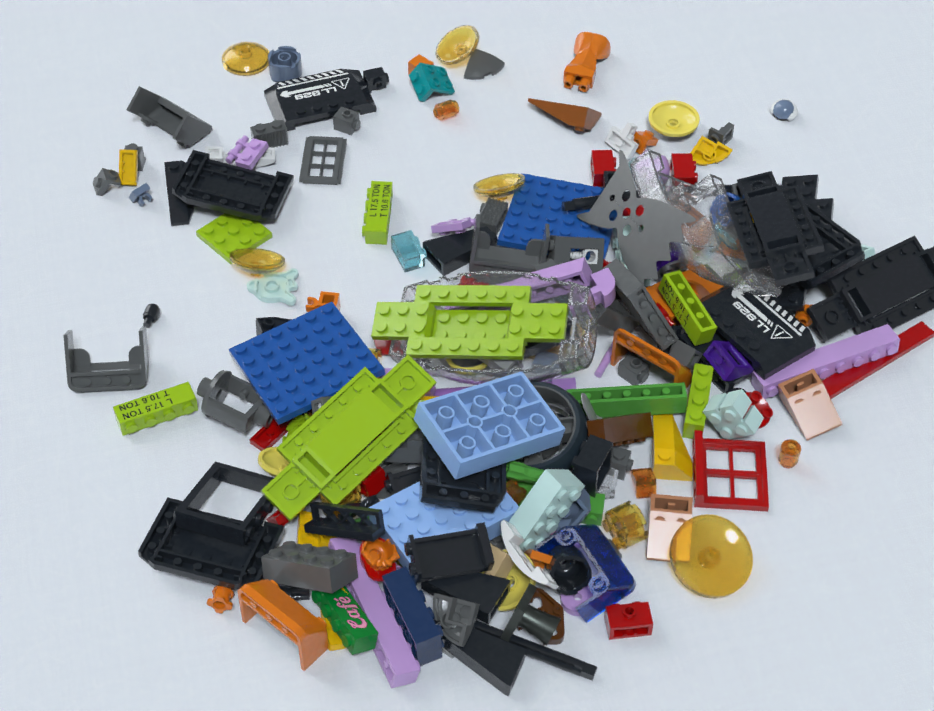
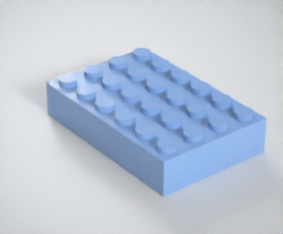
(488, 424)
(407, 516)

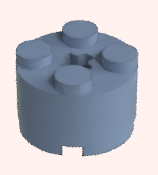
(284, 64)

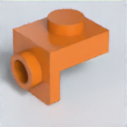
(644, 139)

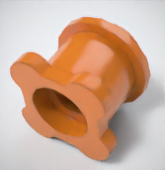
(803, 316)
(221, 599)

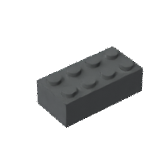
(310, 566)

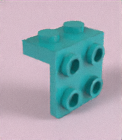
(430, 78)

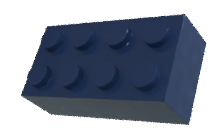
(413, 615)

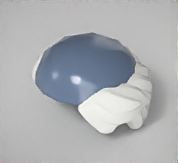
(784, 109)

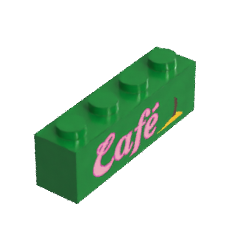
(347, 619)

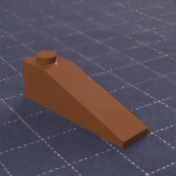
(573, 115)

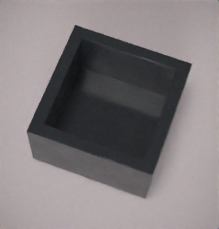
(593, 463)

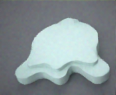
(275, 287)

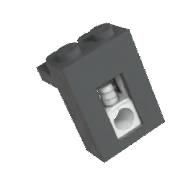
(560, 250)

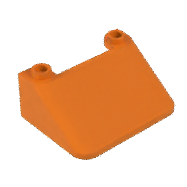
(625, 341)

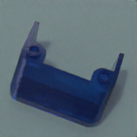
(613, 579)

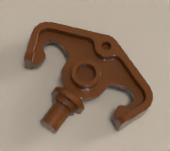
(553, 608)

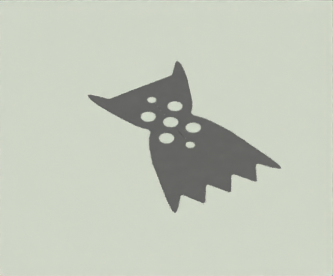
(659, 219)

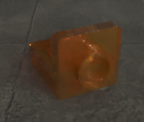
(644, 482)

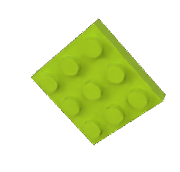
(233, 233)

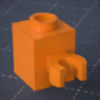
(325, 297)

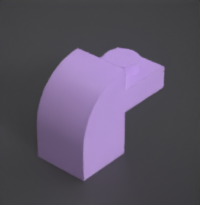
(603, 287)

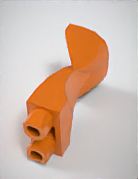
(582, 68)

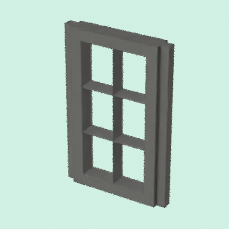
(338, 164)

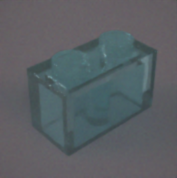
(408, 251)

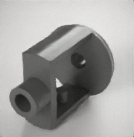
(215, 392)

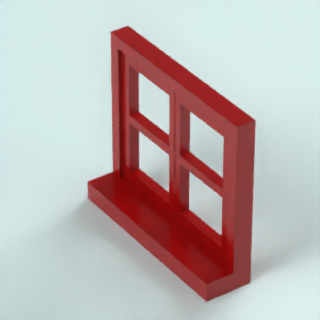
(701, 472)

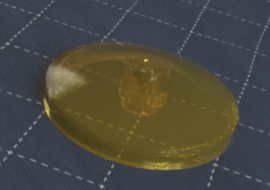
(711, 556)

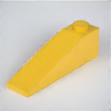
(669, 451)

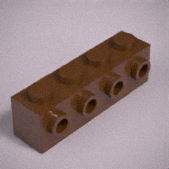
(622, 429)

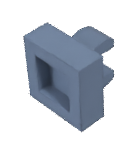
(139, 193)

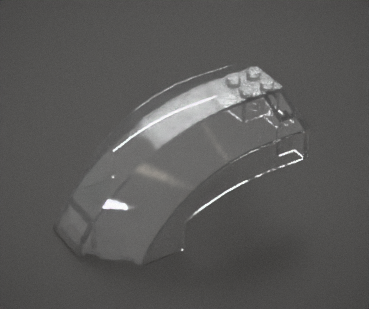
(701, 247)

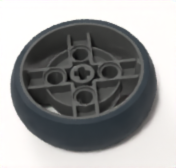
(574, 434)

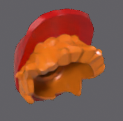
(378, 558)

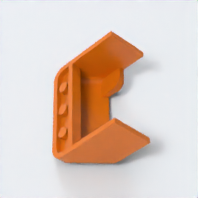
(285, 615)

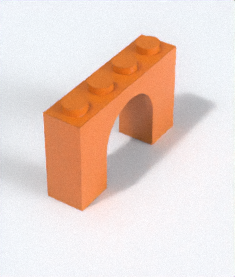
(699, 285)

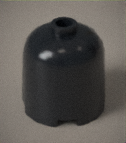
(569, 569)

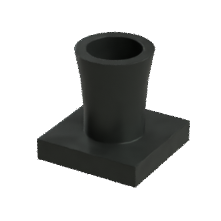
(531, 619)

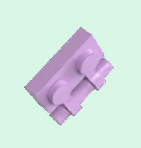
(251, 152)
(453, 225)

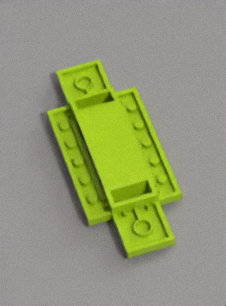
(470, 332)
(342, 431)

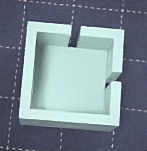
(727, 414)

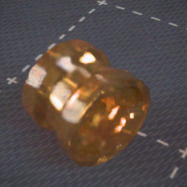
(516, 492)

